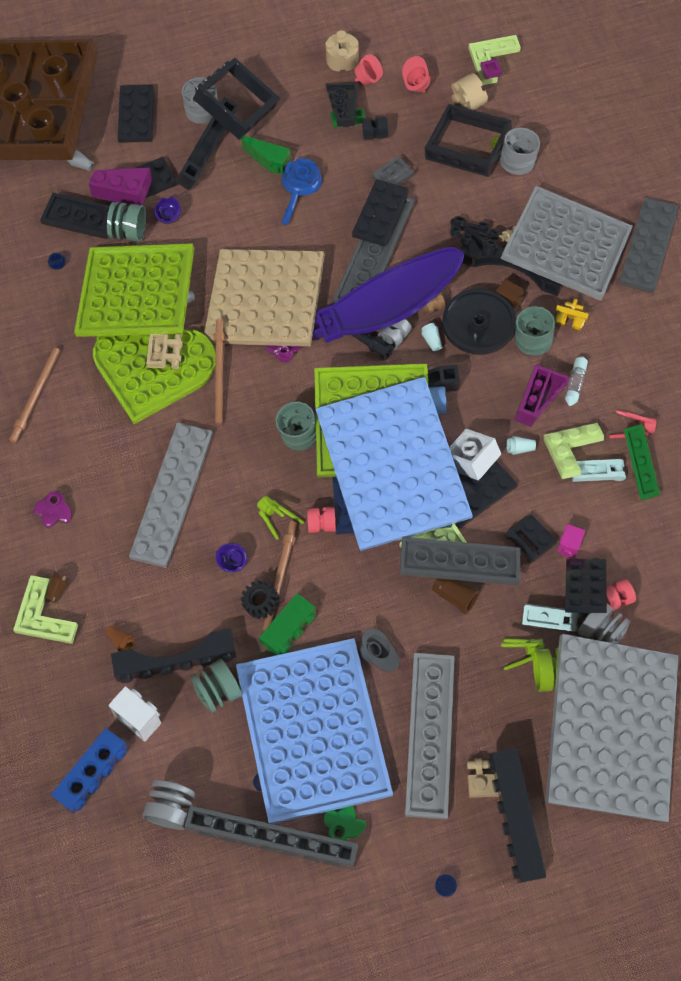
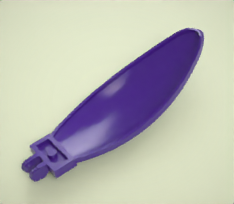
(389, 296)

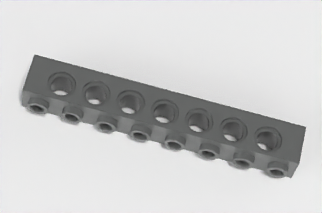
(271, 837)

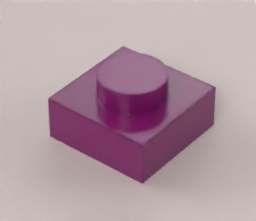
(491, 69)

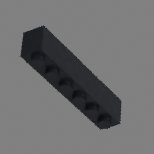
(517, 816)

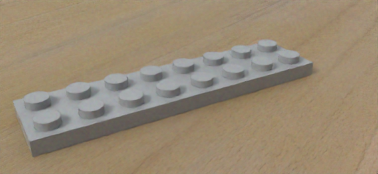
(171, 495)
(430, 737)

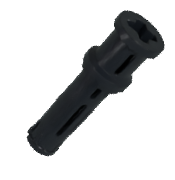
(375, 345)

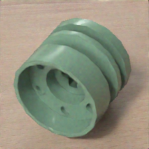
(126, 221)
(534, 330)
(297, 425)
(215, 686)

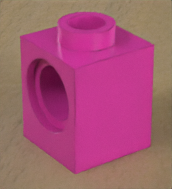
(571, 541)

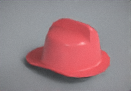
(368, 70)
(416, 74)

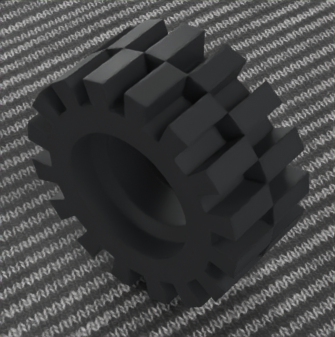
(267, 606)

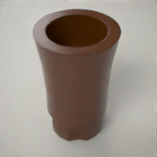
(456, 594)

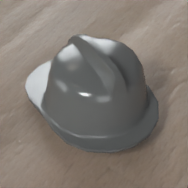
(378, 650)

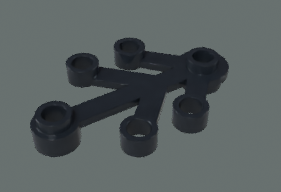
(460, 224)

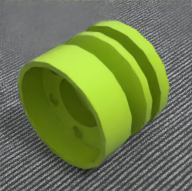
(545, 669)

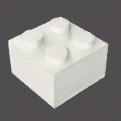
(474, 453)
(135, 713)

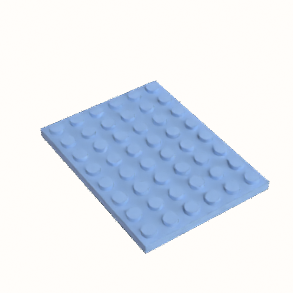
(393, 464)
(313, 731)

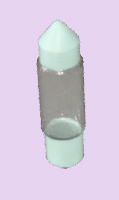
(576, 380)

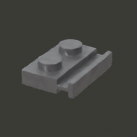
(394, 172)

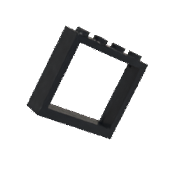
(223, 114)
(461, 160)

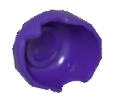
(167, 210)
(231, 557)

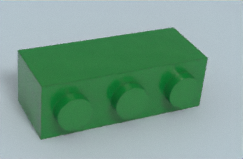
(288, 625)

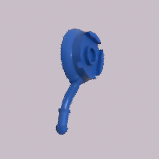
(299, 179)

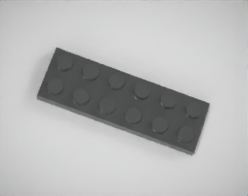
(649, 245)
(460, 561)

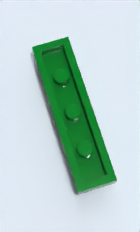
(642, 462)

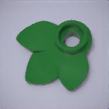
(344, 821)

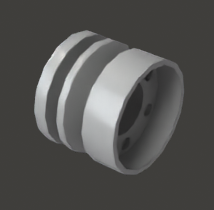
(193, 110)
(519, 151)
(604, 627)
(169, 800)

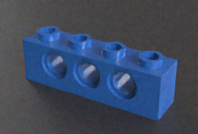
(91, 759)

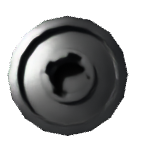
(375, 128)

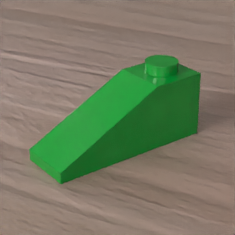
(270, 156)

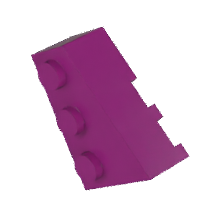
(121, 185)
(539, 394)

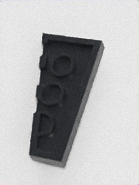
(343, 102)

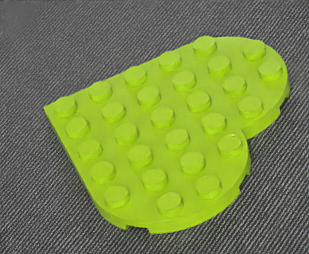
(149, 390)

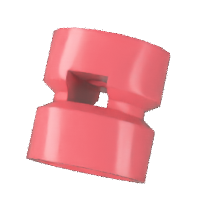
(321, 519)
(620, 594)

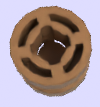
(436, 303)

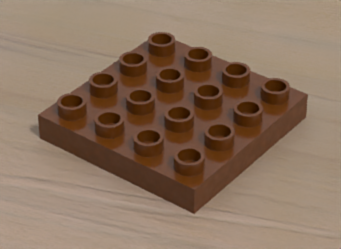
(43, 96)

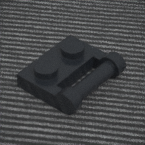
(535, 534)

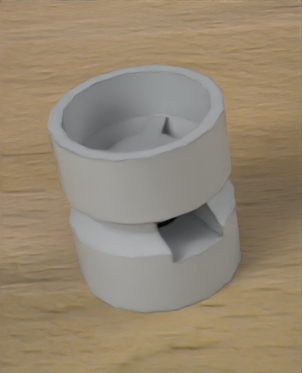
(395, 333)

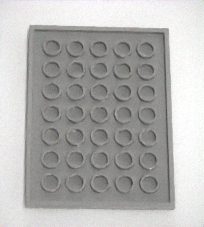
(612, 729)

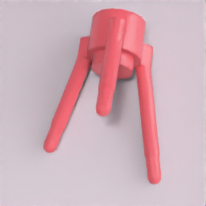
(648, 423)

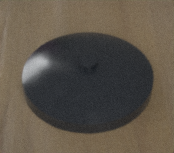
(479, 321)

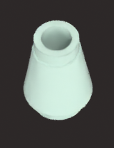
(431, 335)
(520, 445)

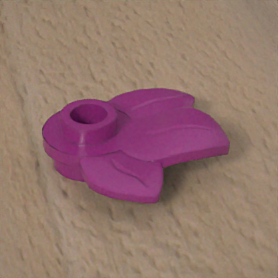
(282, 353)
(52, 512)

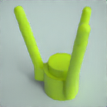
(269, 507)
(529, 644)

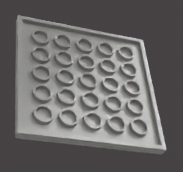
(567, 243)

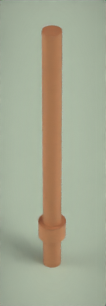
(219, 338)
(20, 423)
(288, 541)

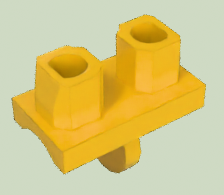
(563, 313)

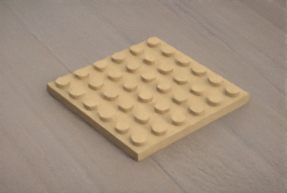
(265, 296)

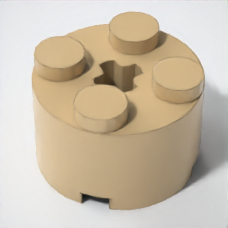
(342, 51)
(469, 92)

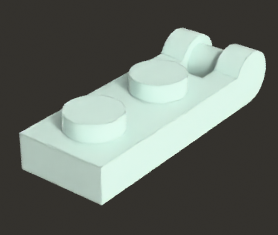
(600, 470)
(549, 617)

